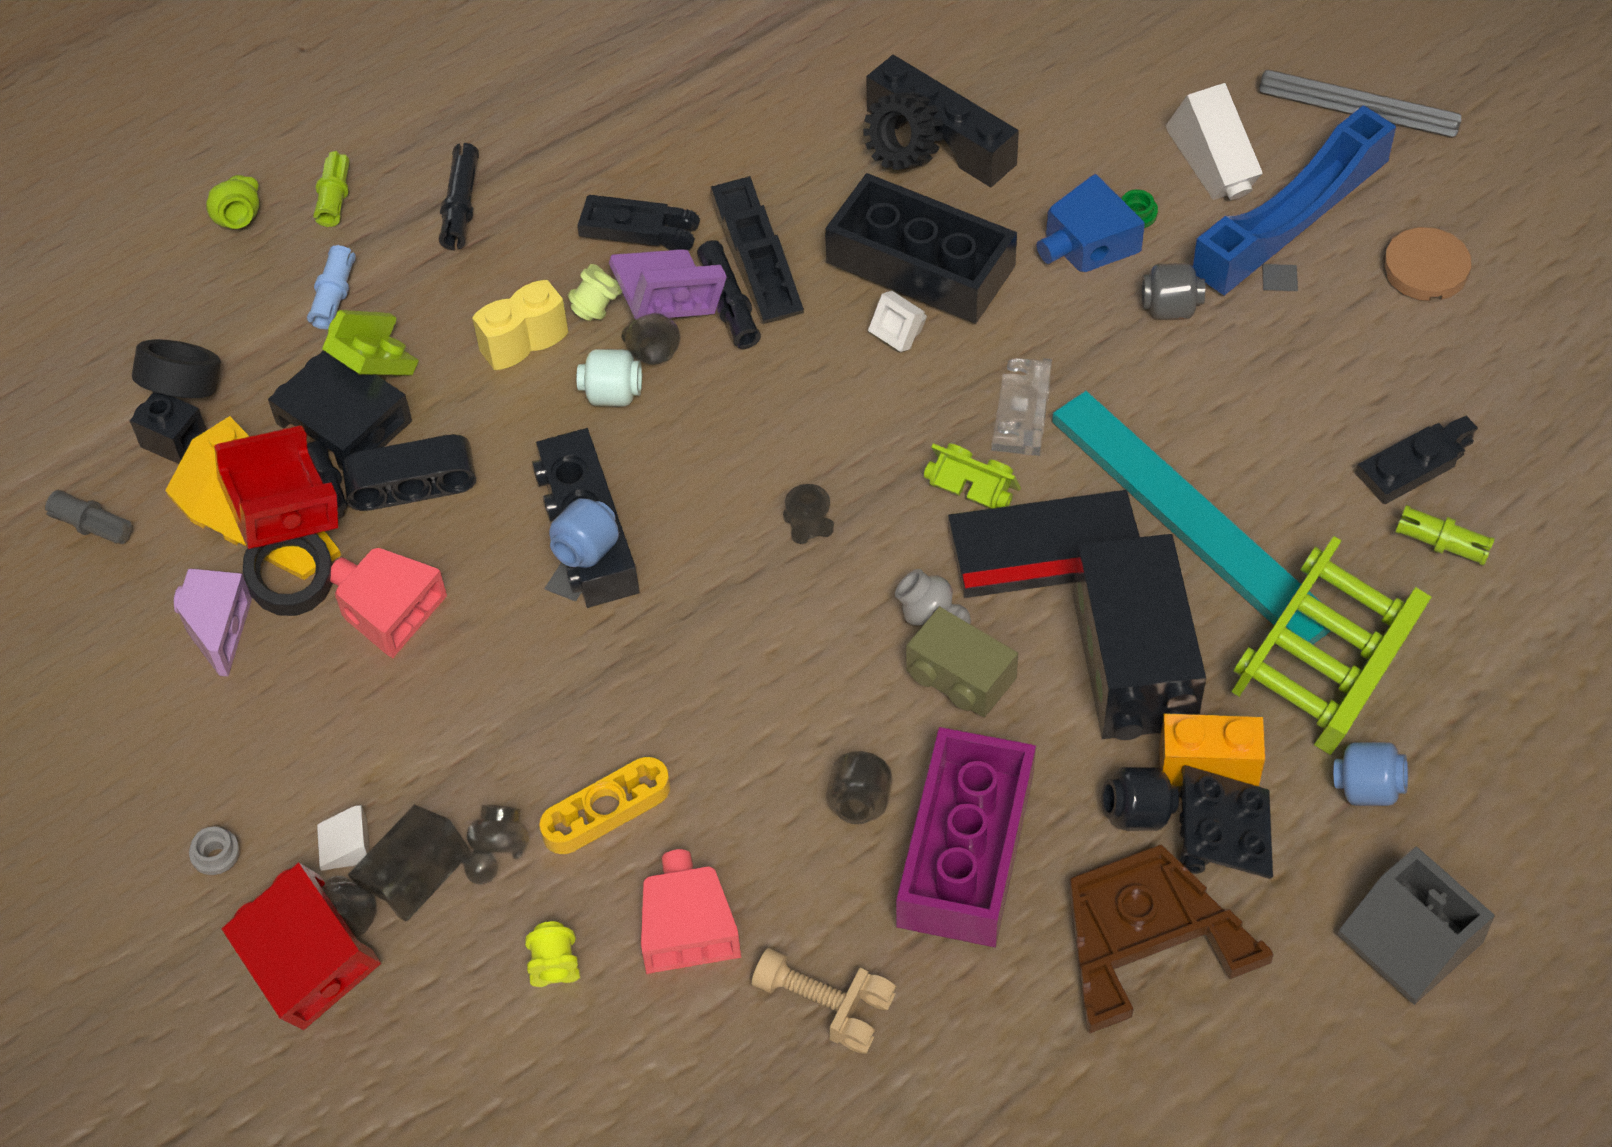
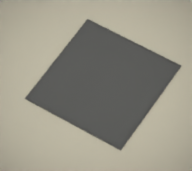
(1280, 277)
(560, 584)

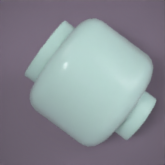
(610, 377)

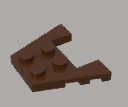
(1141, 910)

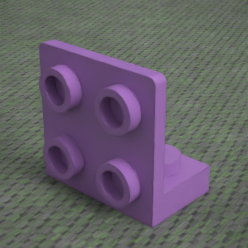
(667, 283)

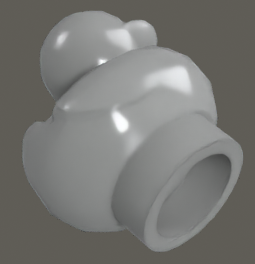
(924, 594)

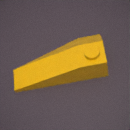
(202, 501)

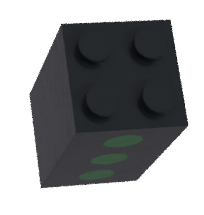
(1137, 634)

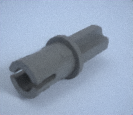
(87, 517)

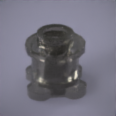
(807, 513)

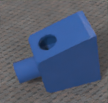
(1091, 228)

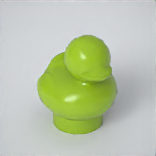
(233, 202)

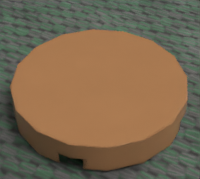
(1427, 263)

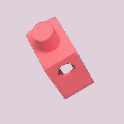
(387, 596)
(686, 917)

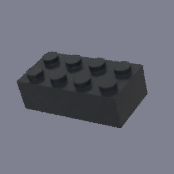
(921, 247)

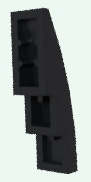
(756, 250)

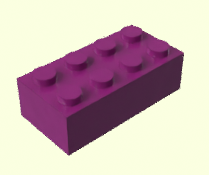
(966, 837)

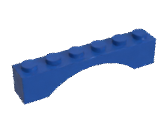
(1246, 241)

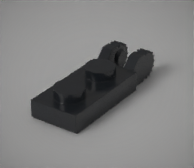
(638, 222)

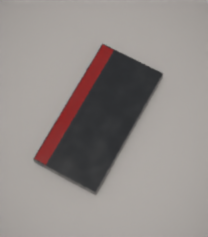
(1034, 541)

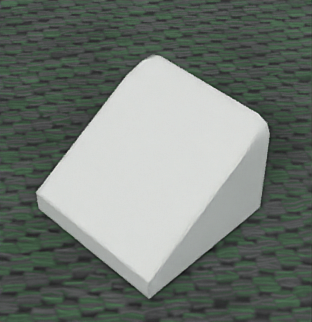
(343, 839)

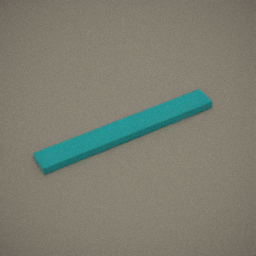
(1185, 512)

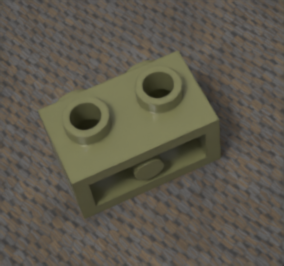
(961, 662)

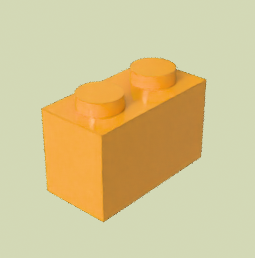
(1214, 744)

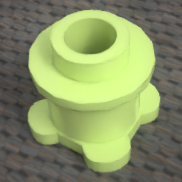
(593, 293)

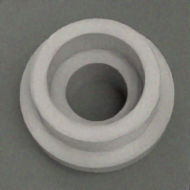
(209, 840)

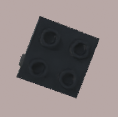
(1224, 823)

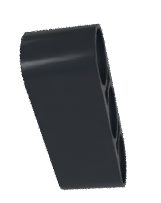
(408, 472)

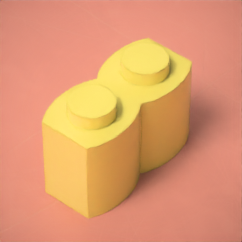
(522, 324)

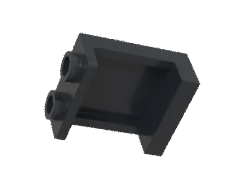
(341, 407)

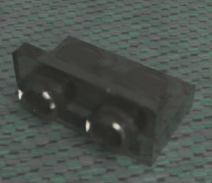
(411, 861)

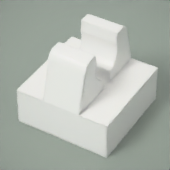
(897, 321)

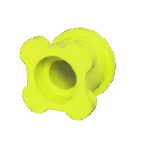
(551, 954)

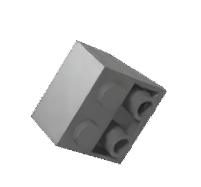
(1416, 925)

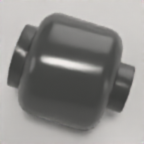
(1172, 291)

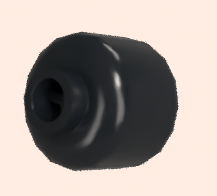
(1139, 798)

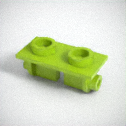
(957, 466)

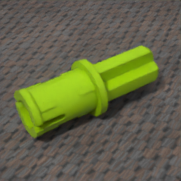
(331, 190)

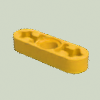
(642, 800)

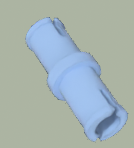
(331, 286)

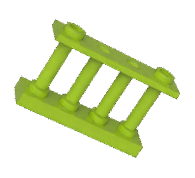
(1354, 682)

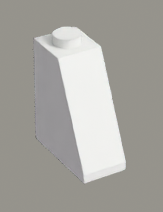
(1215, 143)

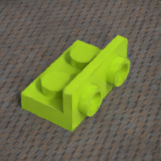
(365, 343)

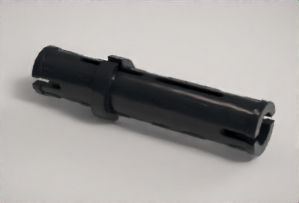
(456, 207)
(733, 306)

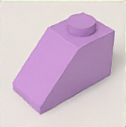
(214, 613)

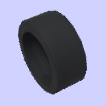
(175, 368)
(294, 603)

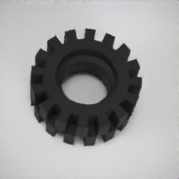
(922, 130)

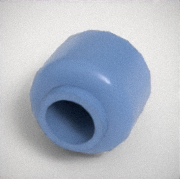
(583, 533)
(1371, 773)

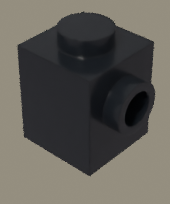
(166, 426)

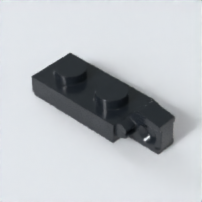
(1416, 459)

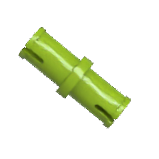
(1445, 535)

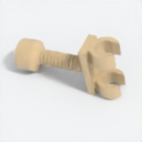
(852, 1033)

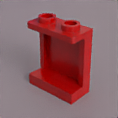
(274, 487)
(299, 947)

